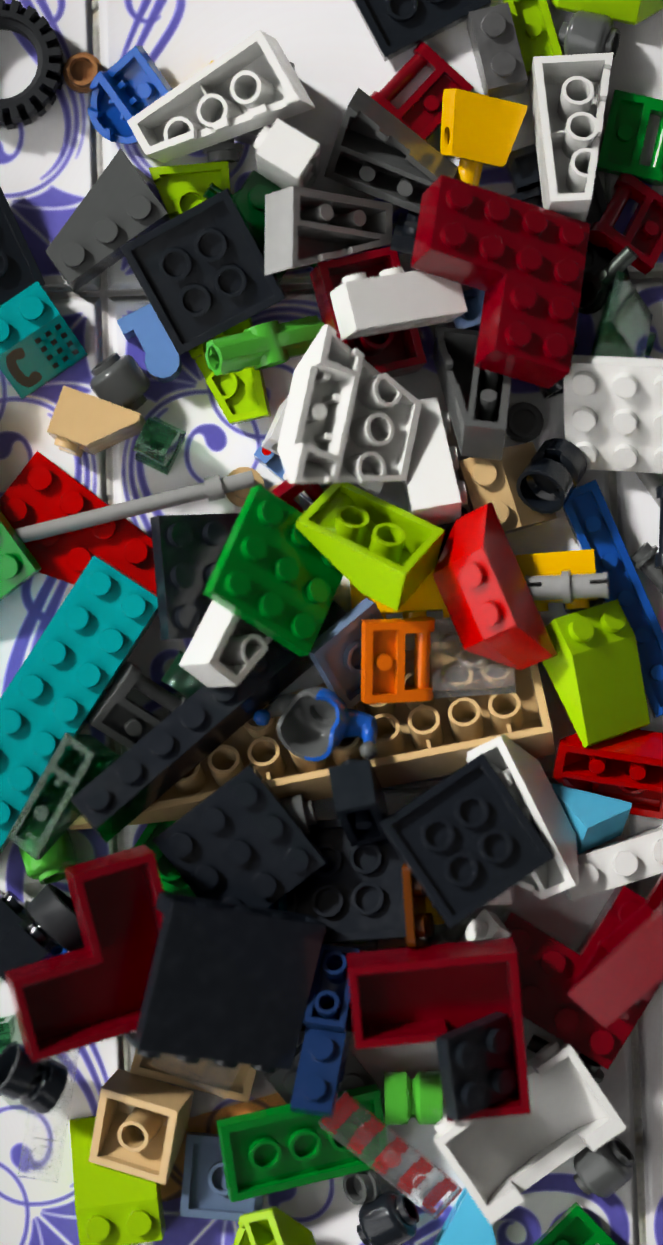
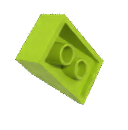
(372, 542)
(598, 672)
(111, 1203)

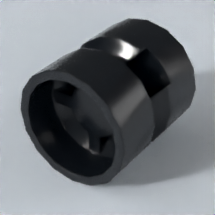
(551, 475)
(34, 1083)

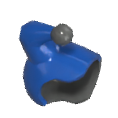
(317, 722)

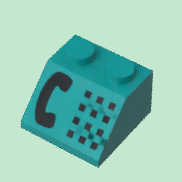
(35, 341)

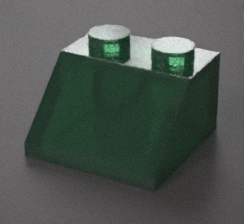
(624, 323)

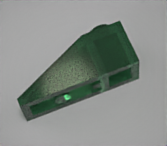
(49, 807)

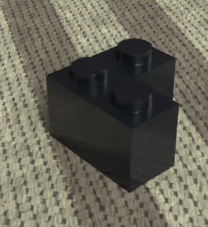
(20, 938)

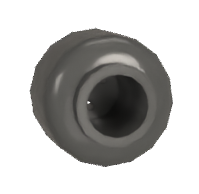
(589, 34)
(120, 381)
(604, 1169)

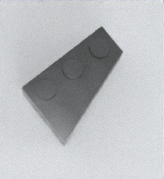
(384, 156)
(107, 218)

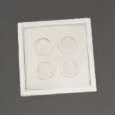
(616, 412)

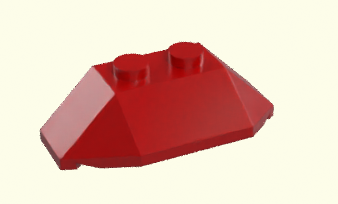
(489, 593)
(616, 768)

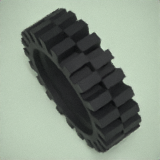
(49, 67)

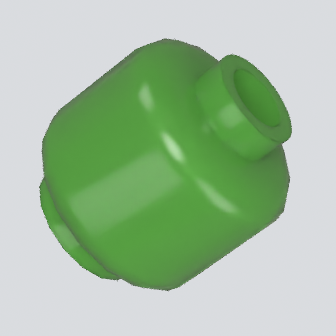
(52, 864)

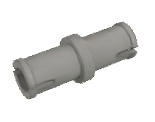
(569, 586)

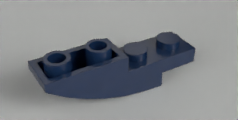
(326, 1035)

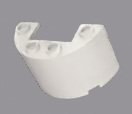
(511, 1153)

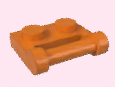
(385, 660)

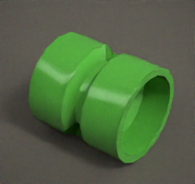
(412, 1097)

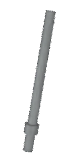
(212, 488)

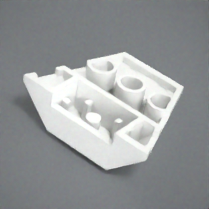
(345, 419)

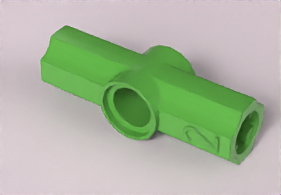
(262, 345)

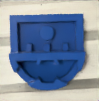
(123, 93)

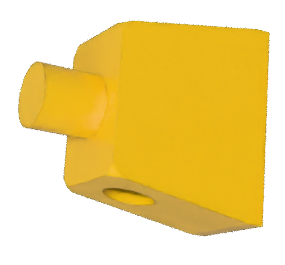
(478, 131)

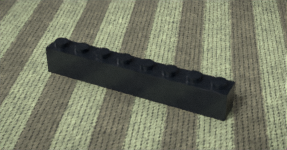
(187, 739)

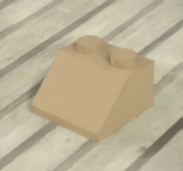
(90, 423)
(496, 483)
(140, 1125)

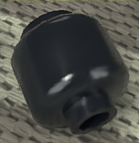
(388, 1220)

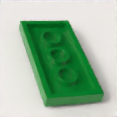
(286, 1148)

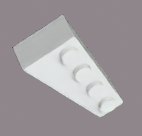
(222, 101)
(568, 120)
(223, 648)

